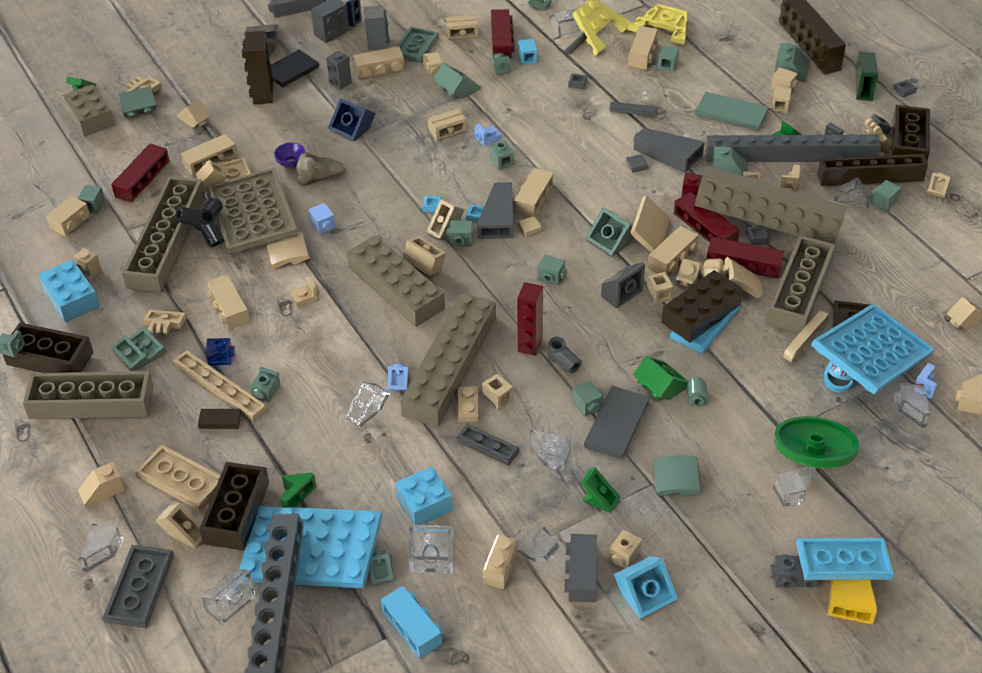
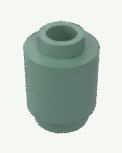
(697, 391)

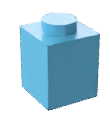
(527, 51)

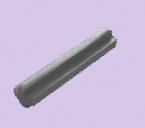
(633, 108)

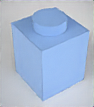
(322, 218)

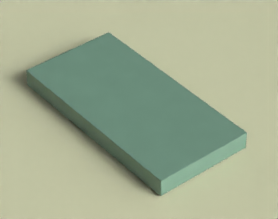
(731, 111)

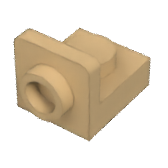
(791, 180)
(938, 184)
(688, 272)
(305, 294)

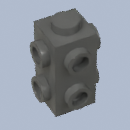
(339, 70)
(788, 573)

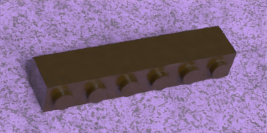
(872, 169)

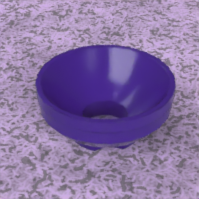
(287, 152)

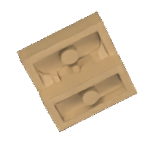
(287, 250)
(743, 278)

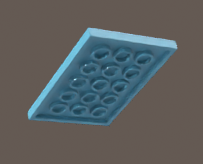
(872, 348)
(333, 545)

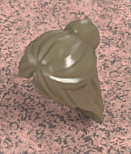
(314, 168)

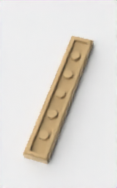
(220, 385)

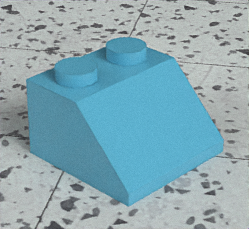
(646, 586)

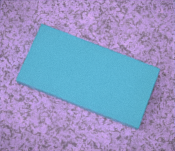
(703, 341)
(844, 559)

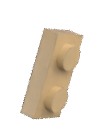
(468, 404)

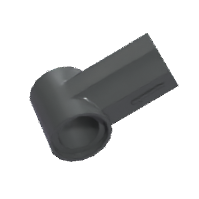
(563, 355)

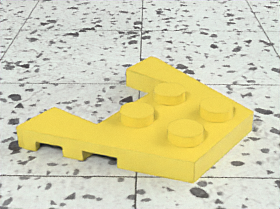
(595, 16)
(665, 18)

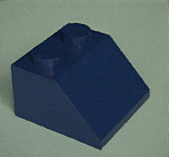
(351, 119)

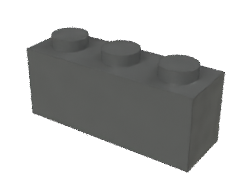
(581, 567)

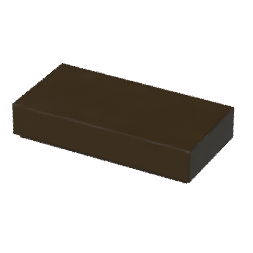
(219, 419)

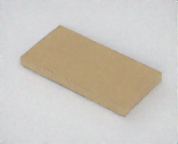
(179, 477)

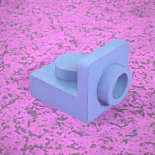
(488, 135)
(397, 377)
(926, 377)

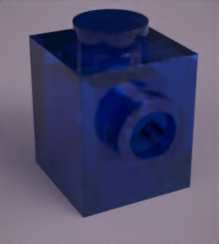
(219, 351)

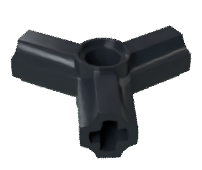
(203, 220)

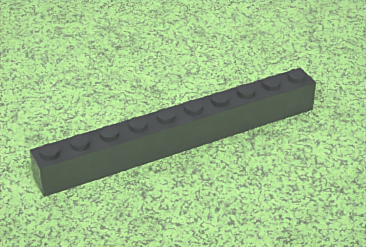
(794, 147)

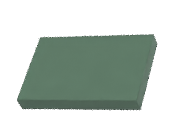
(416, 43)

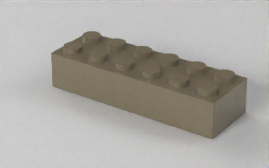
(396, 280)
(800, 284)
(88, 395)

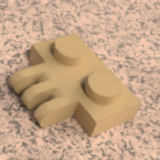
(140, 83)
(874, 129)
(164, 320)

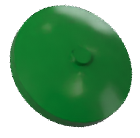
(816, 442)

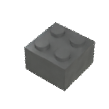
(329, 20)

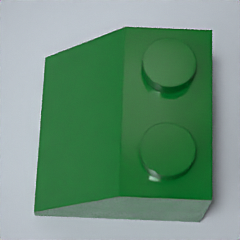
(660, 378)

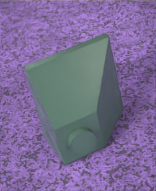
(729, 160)

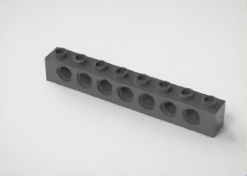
(282, 526)

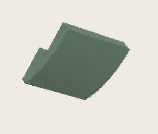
(138, 349)
(677, 475)

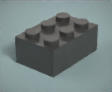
(376, 27)

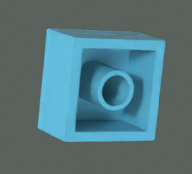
(424, 496)

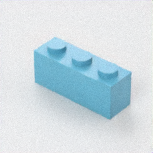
(412, 621)

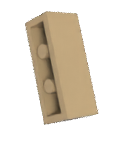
(643, 47)
(378, 62)
(216, 150)
(533, 192)
(673, 251)
(227, 302)

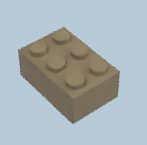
(88, 110)

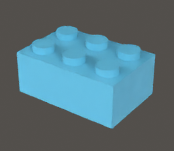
(69, 290)

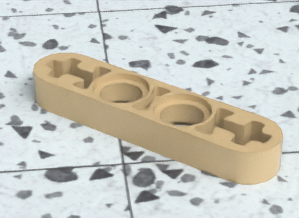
(806, 336)

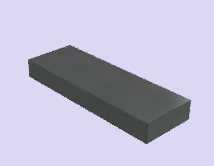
(488, 444)

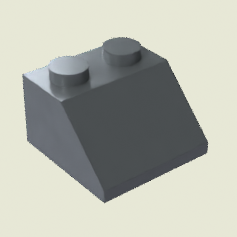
(624, 285)

